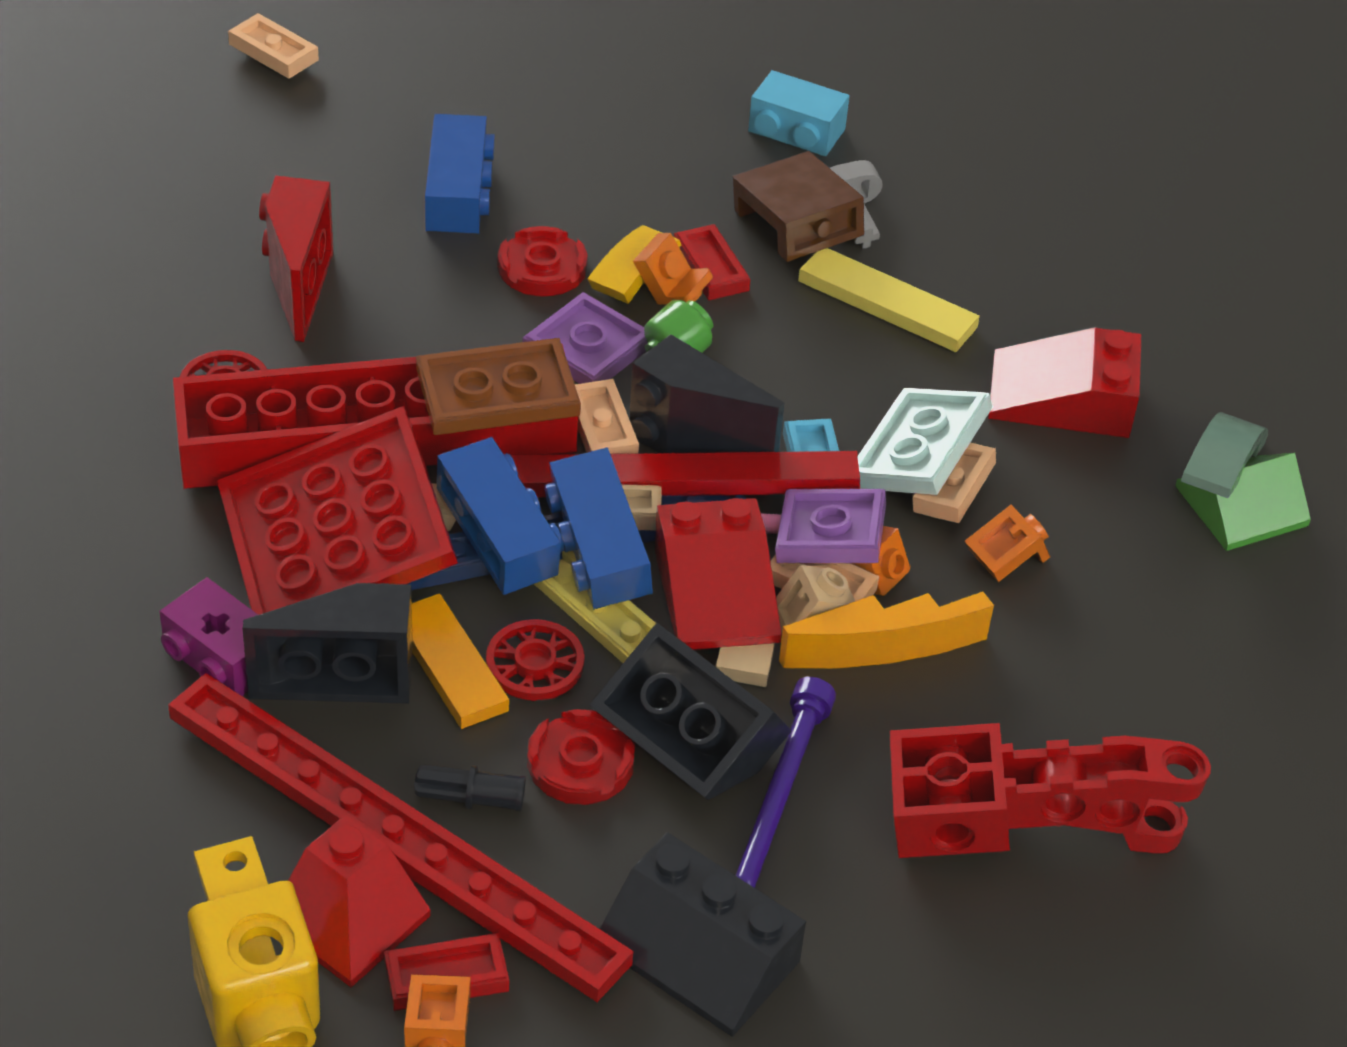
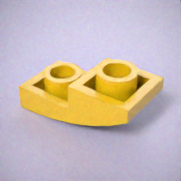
(616, 272)

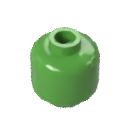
(684, 321)

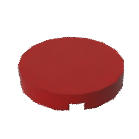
(542, 261)
(580, 758)

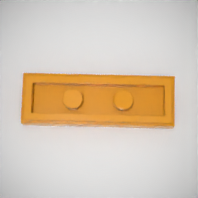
(454, 664)

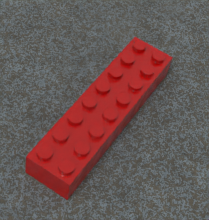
(259, 414)

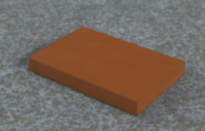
(497, 386)

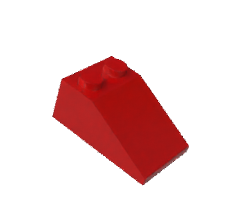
(297, 245)
(1070, 382)
(717, 573)

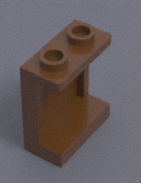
(802, 202)

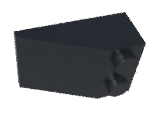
(698, 405)
(334, 647)

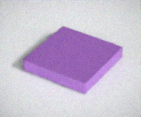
(594, 338)
(831, 526)

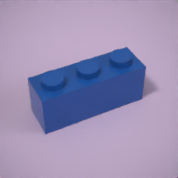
(458, 173)
(499, 515)
(598, 529)

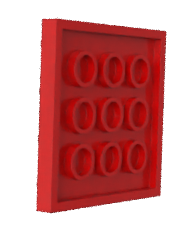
(337, 515)

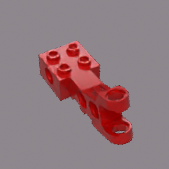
(966, 789)

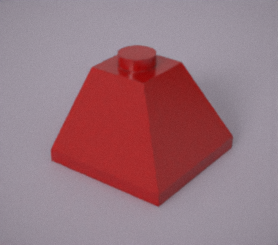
(355, 899)

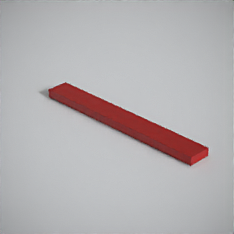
(715, 472)

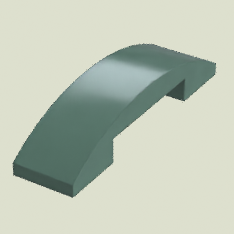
(1223, 454)

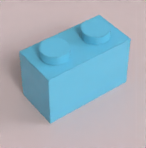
(798, 113)

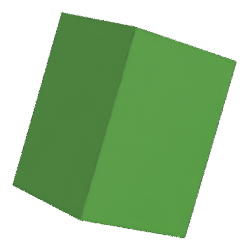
(1262, 505)

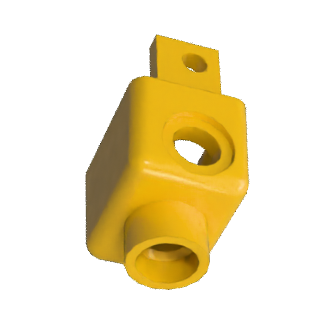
(242, 983)

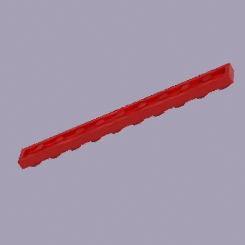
(424, 848)

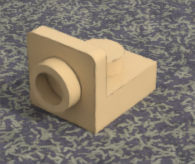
(810, 593)

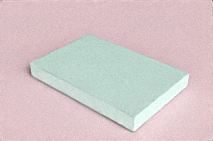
(921, 440)

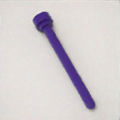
(810, 705)

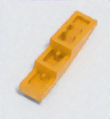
(871, 635)

